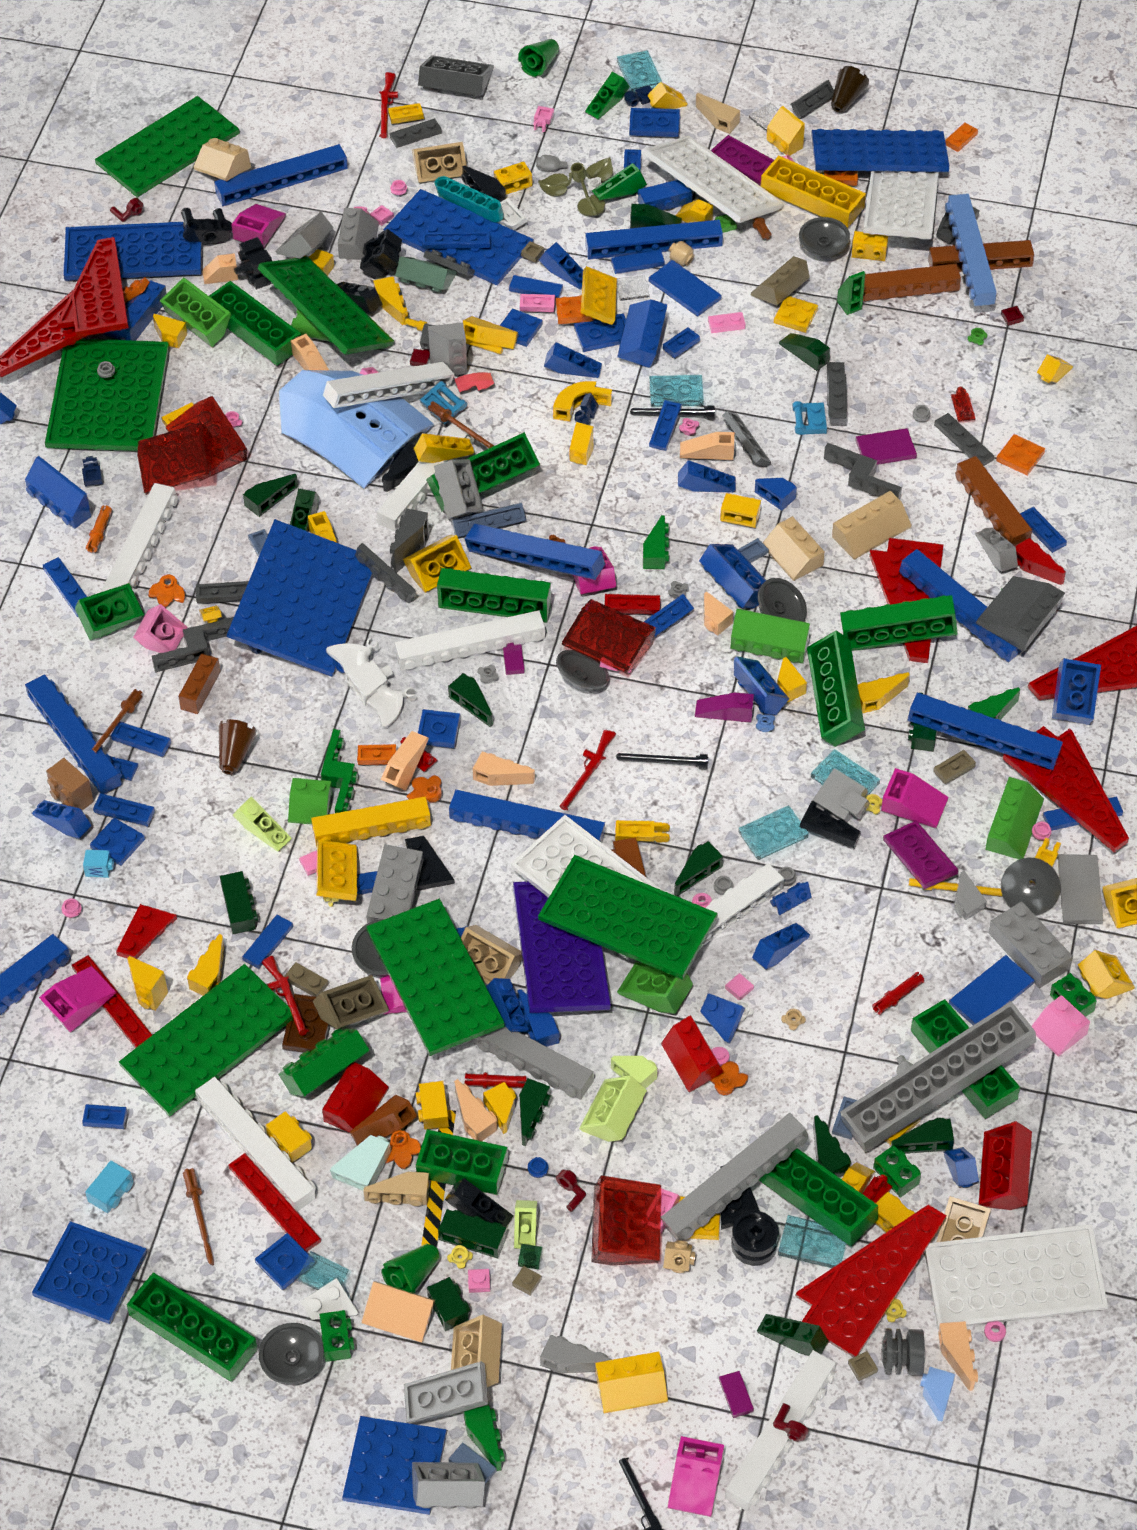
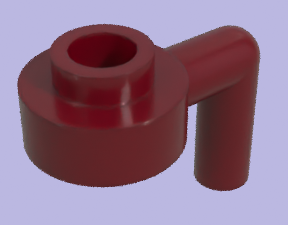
(133, 208)
(568, 1181)
(795, 1430)

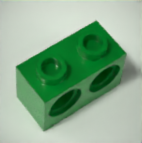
(1077, 994)
(895, 1171)
(333, 1336)

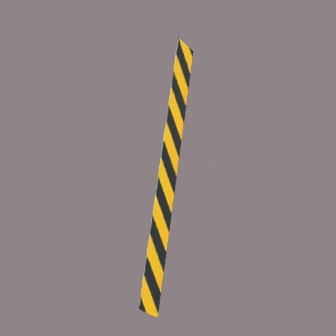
(436, 1197)

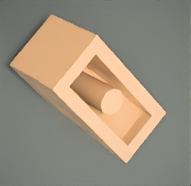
(220, 269)
(716, 615)

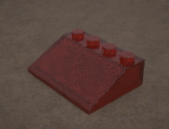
(226, 444)
(175, 457)
(609, 636)
(626, 1222)

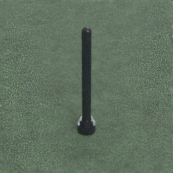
(708, 412)
(699, 761)

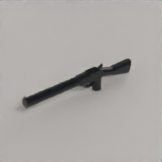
(647, 1511)

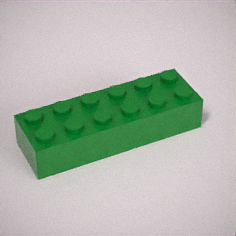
(256, 323)
(496, 465)
(492, 594)
(899, 622)
(835, 688)
(940, 1025)
(822, 1196)
(192, 1327)

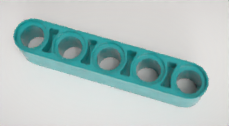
(469, 199)

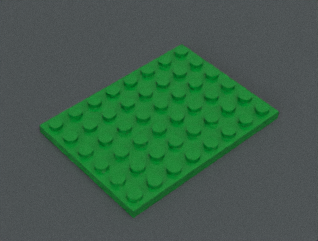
(109, 410)

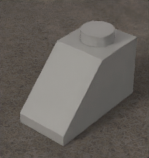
(968, 898)

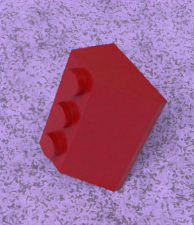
(691, 1054)
(354, 1097)

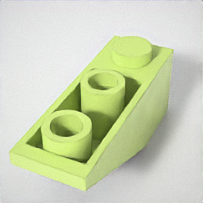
(261, 824)

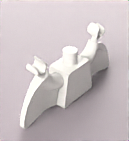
(369, 681)

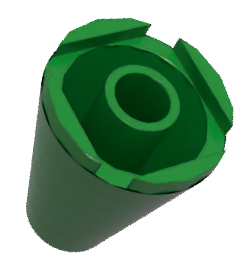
(538, 56)
(410, 1268)

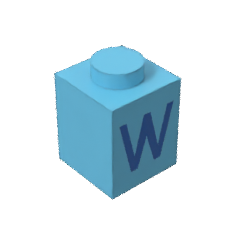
(97, 863)

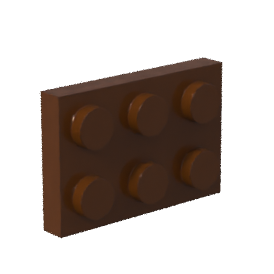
(317, 1027)

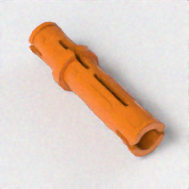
(96, 535)

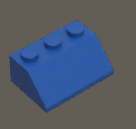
(758, 681)

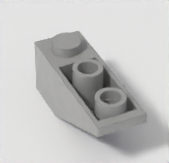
(998, 549)
(568, 1357)

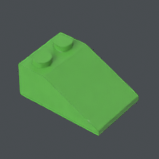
(655, 988)

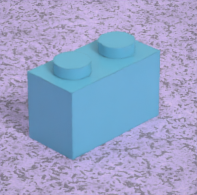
(109, 1187)

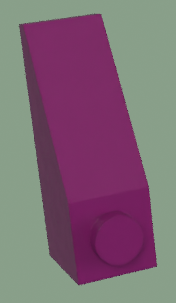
(726, 707)

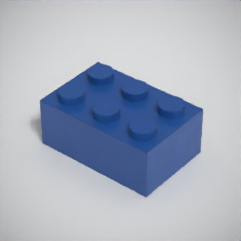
(1076, 691)

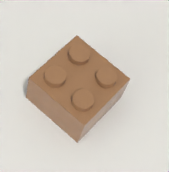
(69, 785)

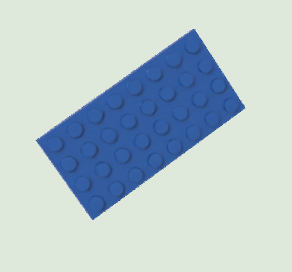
(879, 150)
(434, 214)
(141, 249)

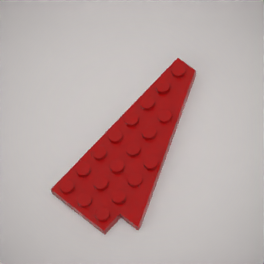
(98, 296)
(39, 341)
(900, 589)
(1117, 664)
(1075, 789)
(861, 1288)

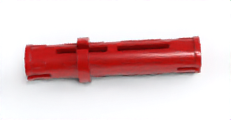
(892, 997)
(493, 1080)

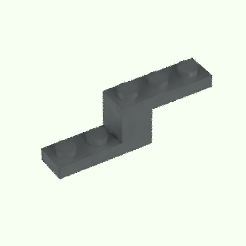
(836, 390)
(862, 471)
(195, 641)

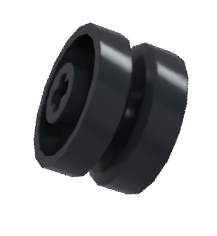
(754, 1238)

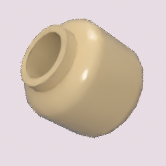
(681, 253)

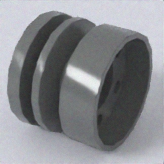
(903, 1351)

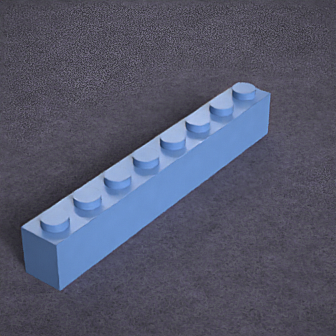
(971, 250)

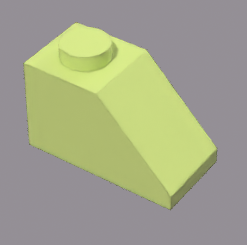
(637, 1066)
(525, 1223)

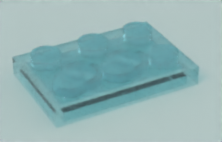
(639, 70)
(676, 388)
(847, 767)
(773, 832)
(810, 1243)

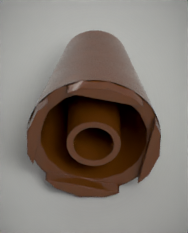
(234, 744)

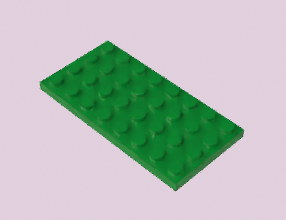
(165, 146)
(326, 305)
(628, 916)
(435, 977)
(206, 1039)

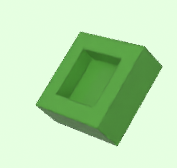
(727, 223)

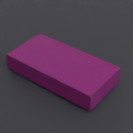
(513, 659)
(736, 1394)

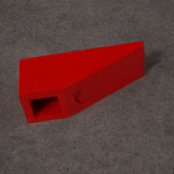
(1037, 562)

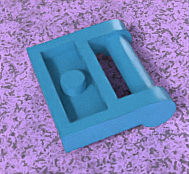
(433, 395)
(815, 418)

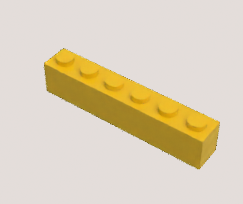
(372, 821)

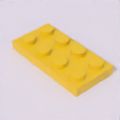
(598, 295)
(336, 870)

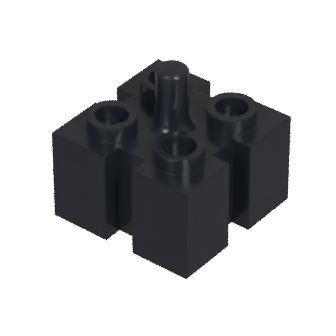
(381, 254)
(251, 255)

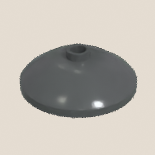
(824, 236)
(782, 599)
(581, 670)
(1016, 885)
(366, 954)
(289, 1342)

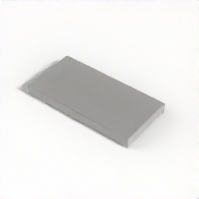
(1080, 889)
(445, 1393)

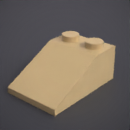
(963, 1220)

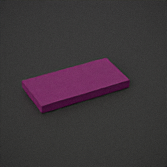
(743, 158)
(920, 854)

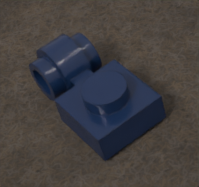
(641, 94)
(588, 409)
(91, 471)

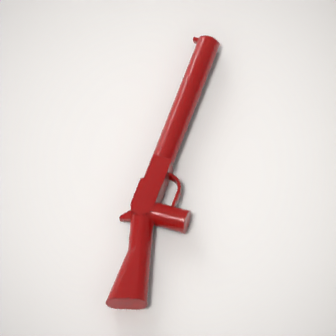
(385, 94)
(596, 759)
(282, 982)

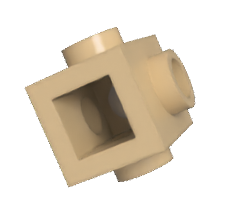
(678, 1256)

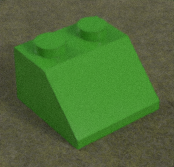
(308, 800)

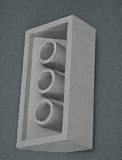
(306, 237)

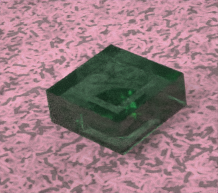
(530, 1256)

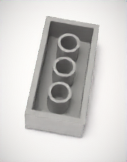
(395, 882)
(1030, 944)

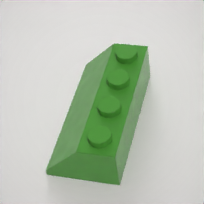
(199, 311)
(770, 635)
(1014, 819)

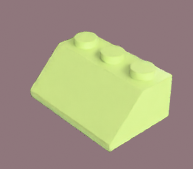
(613, 1108)

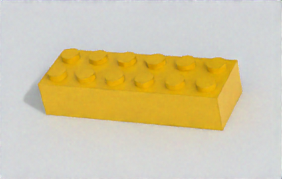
(813, 191)

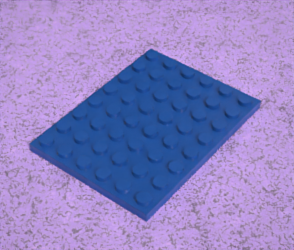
(300, 597)

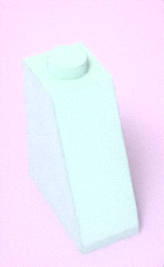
(363, 1163)

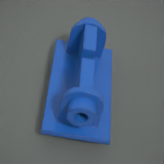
(791, 899)

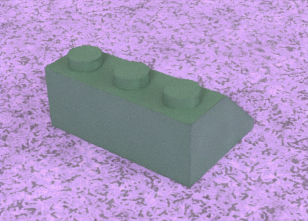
(424, 273)

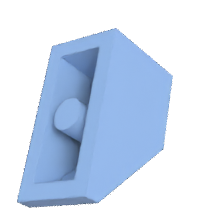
(937, 1390)

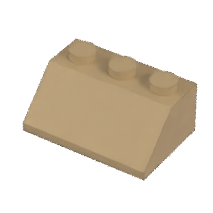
(222, 159)
(439, 161)
(794, 549)
(490, 954)
(477, 1342)

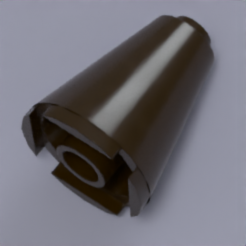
(848, 88)

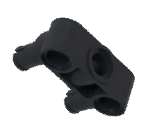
(206, 229)

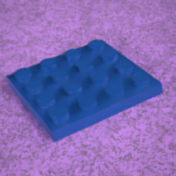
(89, 1272)
(383, 1462)

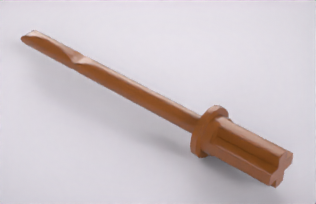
(759, 224)
(445, 415)
(127, 706)
(193, 1192)

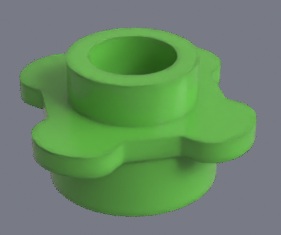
(977, 336)

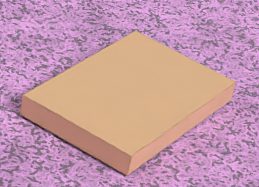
(398, 1311)

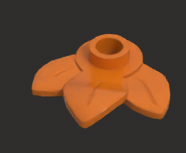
(166, 593)
(426, 787)
(729, 1078)
(403, 1151)

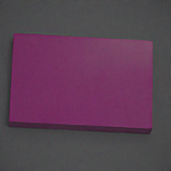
(887, 446)

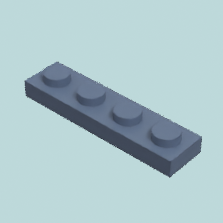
(491, 518)

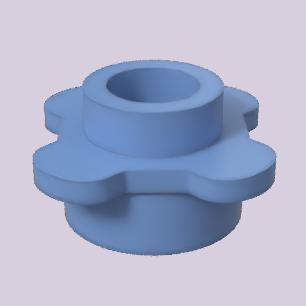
(765, 722)

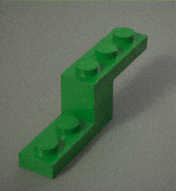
(339, 773)

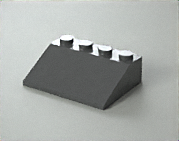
(455, 75)
(1021, 610)

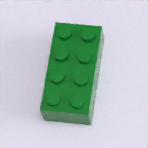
(323, 1061)
(454, 1157)

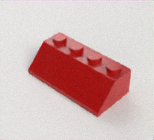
(1005, 1167)

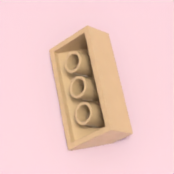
(871, 525)

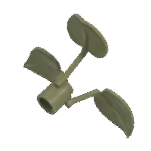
(557, 184)

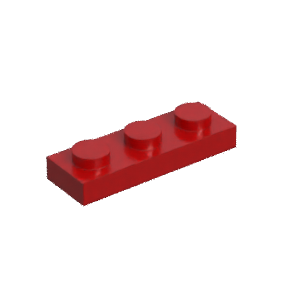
(633, 603)

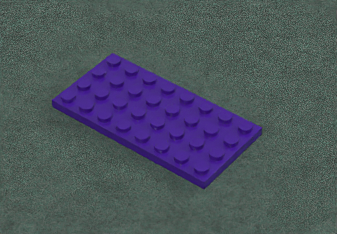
(558, 966)

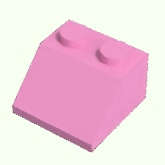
(160, 630)
(1060, 1025)

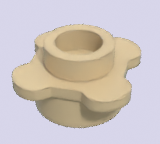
(793, 1014)

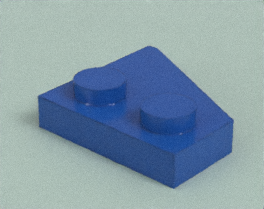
(722, 1015)

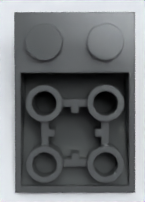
(409, 537)

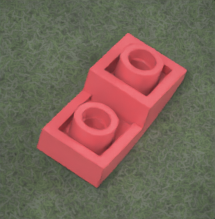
(481, 380)

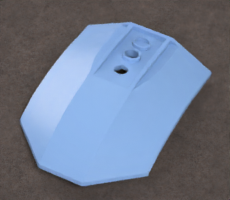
(339, 434)

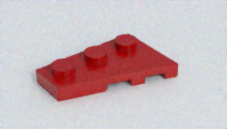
(143, 929)

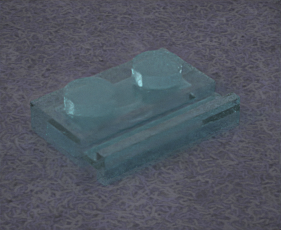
(320, 1271)

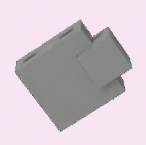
(842, 796)

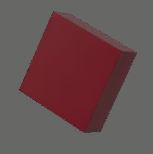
(1012, 315)
(419, 357)

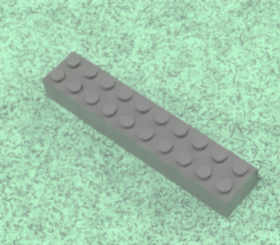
(938, 1076)

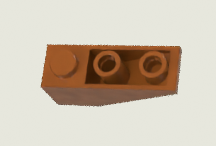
(385, 1120)

